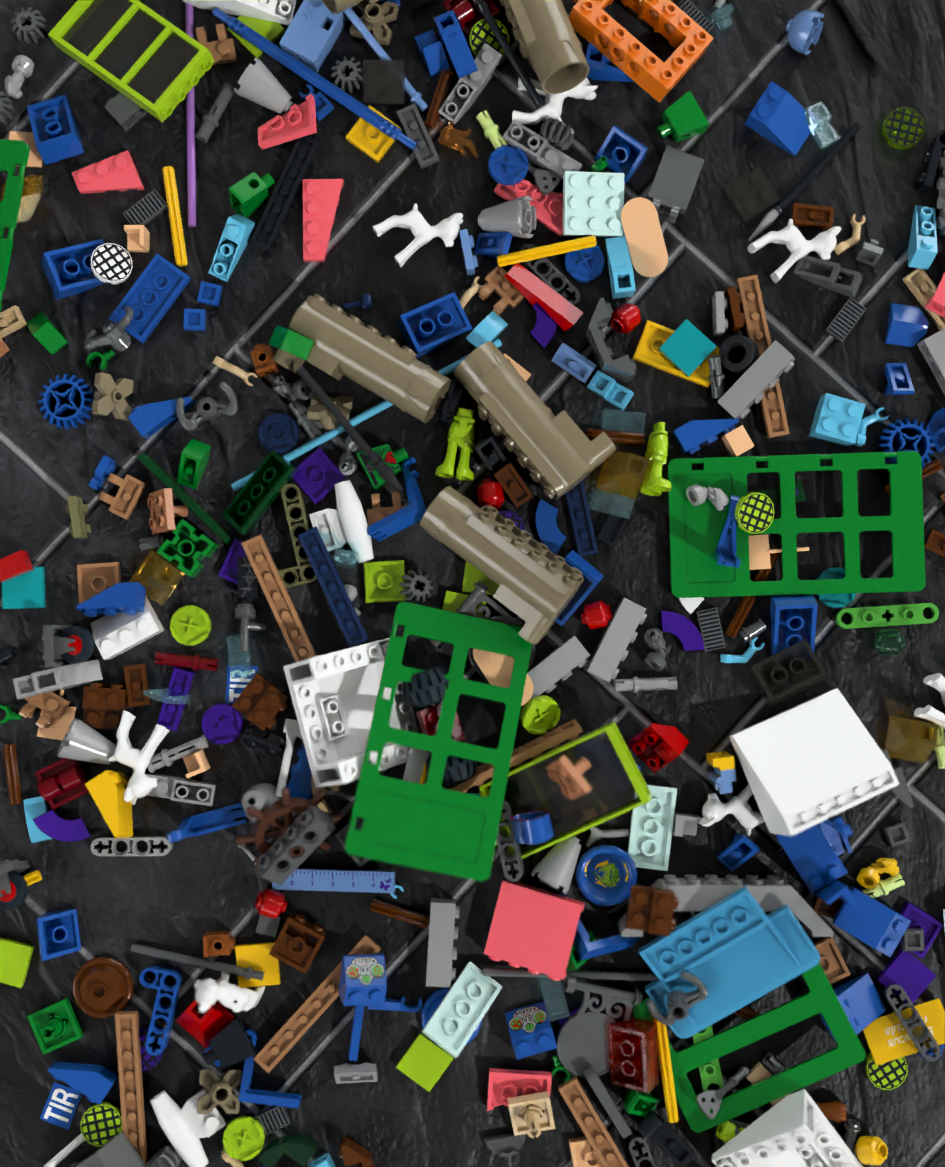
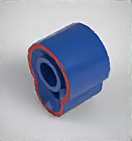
(532, 827)

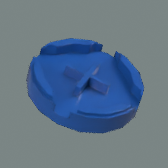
(508, 165)
(584, 264)

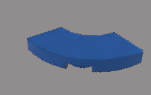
(547, 526)

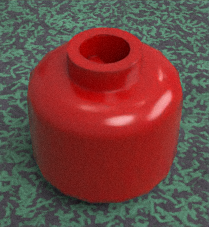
(625, 318)
(490, 493)
(596, 615)
(270, 903)

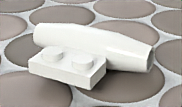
(345, 523)
(186, 1126)

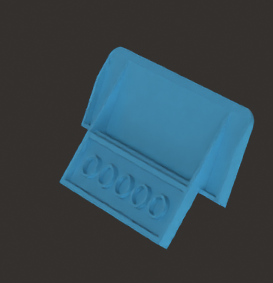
(735, 955)

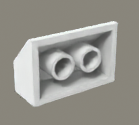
(122, 632)

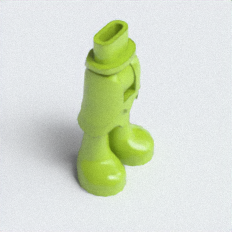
(461, 436)
(657, 453)

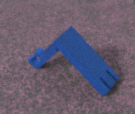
(405, 516)
(726, 547)
(208, 822)
(837, 833)
(600, 947)
(390, 1004)
(263, 1096)

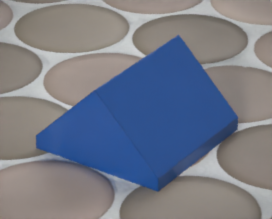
(622, 153)
(58, 933)

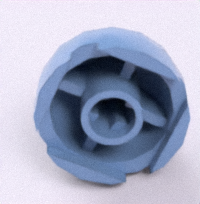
(804, 30)

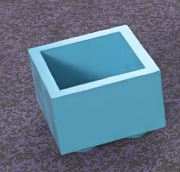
(837, 419)

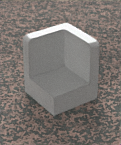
(685, 824)

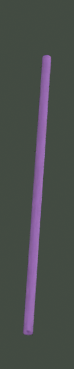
(190, 109)

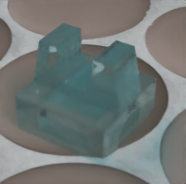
(722, 17)

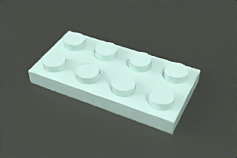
(652, 829)
(462, 1009)

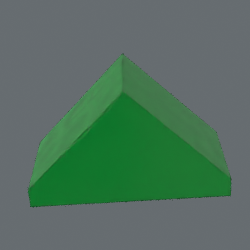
(46, 333)
(291, 342)
(639, 1102)

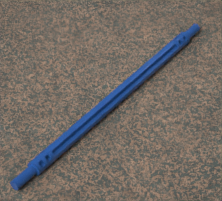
(314, 78)

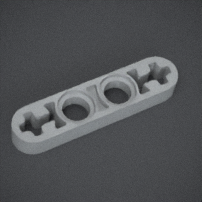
(132, 849)

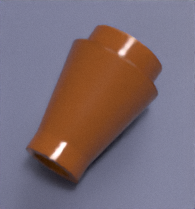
(833, 1110)

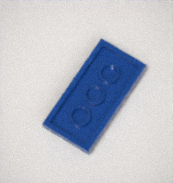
(151, 297)

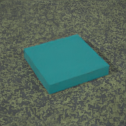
(687, 348)
(25, 590)

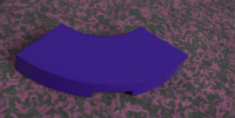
(544, 328)
(683, 630)
(61, 828)

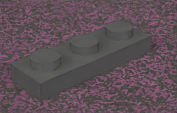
(416, 130)

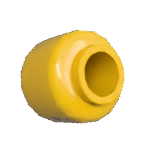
(871, 1150)

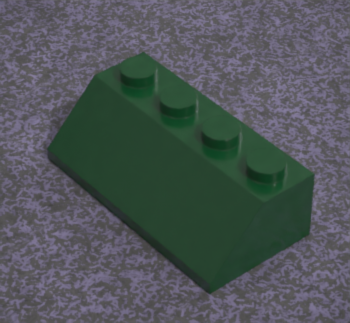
(259, 492)

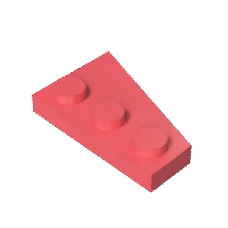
(293, 125)
(109, 174)
(515, 1083)

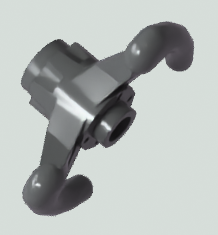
(112, 334)
(210, 414)
(679, 1002)

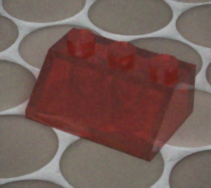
(633, 1054)

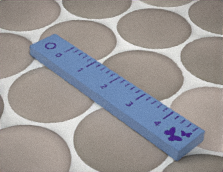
(339, 880)

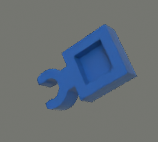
(322, 104)
(103, 470)

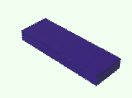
(179, 685)

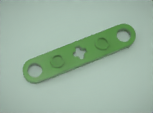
(901, 615)
(710, 1071)

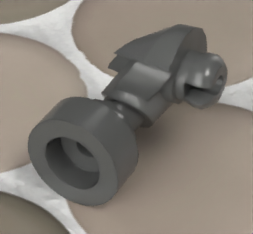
(299, 388)
(348, 462)
(655, 640)

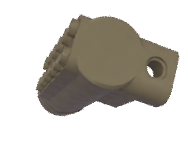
(548, 43)
(365, 357)
(545, 444)
(529, 576)

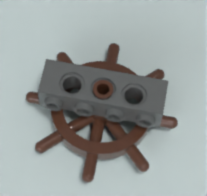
(294, 837)

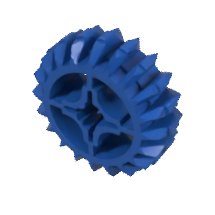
(61, 407)
(900, 439)

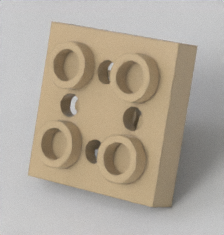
(531, 1117)

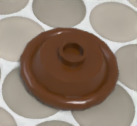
(102, 987)

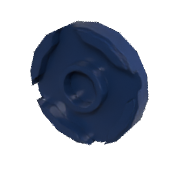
(278, 433)

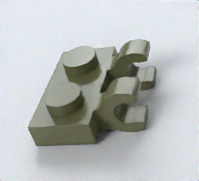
(76, 510)

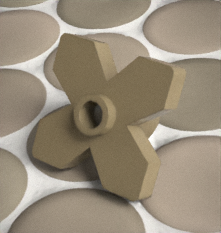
(375, 20)
(111, 396)
(318, 410)
(226, 1098)

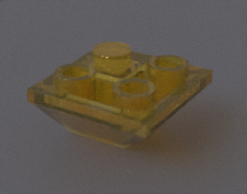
(30, 196)
(622, 474)
(157, 577)
(910, 739)

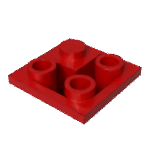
(658, 745)
(204, 1024)

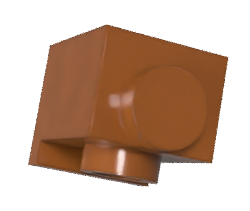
(267, 366)
(224, 937)

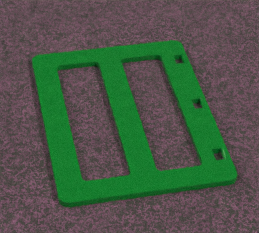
(819, 999)

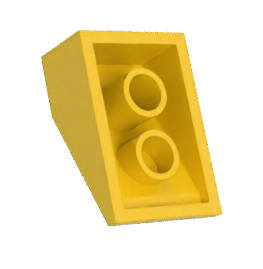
(108, 795)

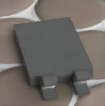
(675, 181)

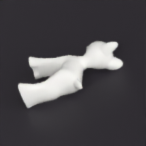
(553, 102)
(446, 230)
(797, 245)
(929, 713)
(138, 760)
(715, 810)
(228, 994)

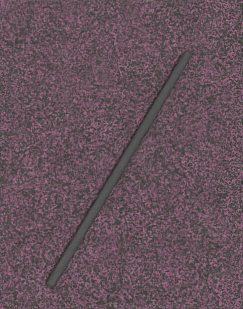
(579, 974)

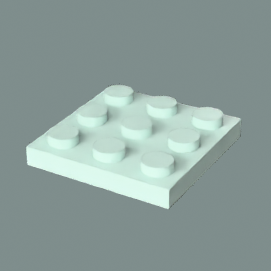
(593, 203)

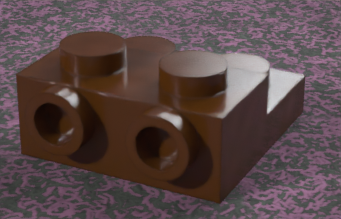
(261, 702)
(104, 705)
(651, 910)
(298, 942)

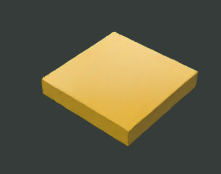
(370, 139)
(258, 957)

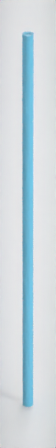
(354, 421)

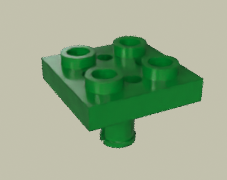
(47, 1028)

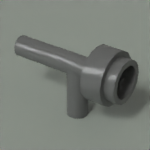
(245, 613)

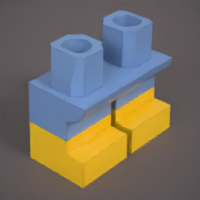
(723, 772)

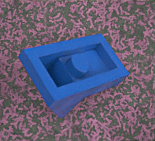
(432, 52)
(493, 244)
(898, 379)
(737, 852)

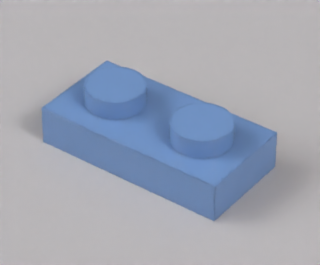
(466, 244)
(573, 362)

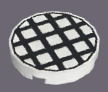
(111, 263)

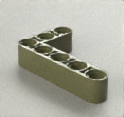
(294, 525)

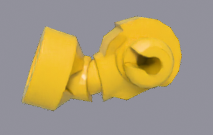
(869, 876)

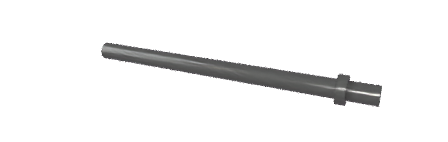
(248, 972)

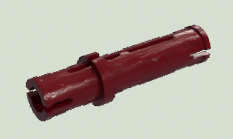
(195, 662)

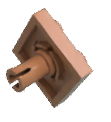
(164, 511)
(570, 776)

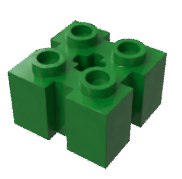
(175, 549)

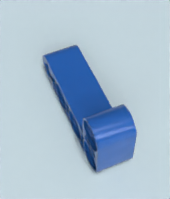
(159, 1009)

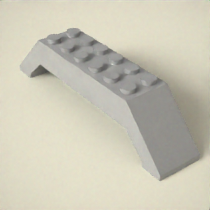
(769, 892)

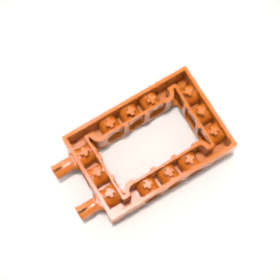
(630, 54)

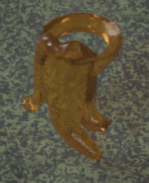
(455, 139)

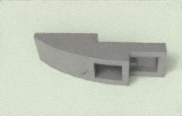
(471, 85)
(539, 150)
(57, 678)
(182, 789)

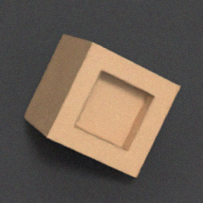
(137, 238)
(737, 441)
(196, 763)

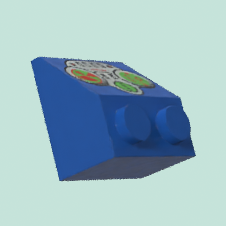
(363, 979)
(530, 1030)

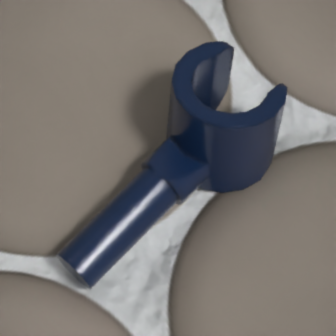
(365, 302)

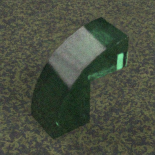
(296, 1146)

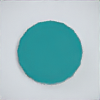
(834, 600)

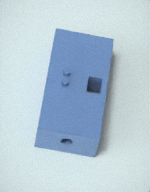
(313, 33)

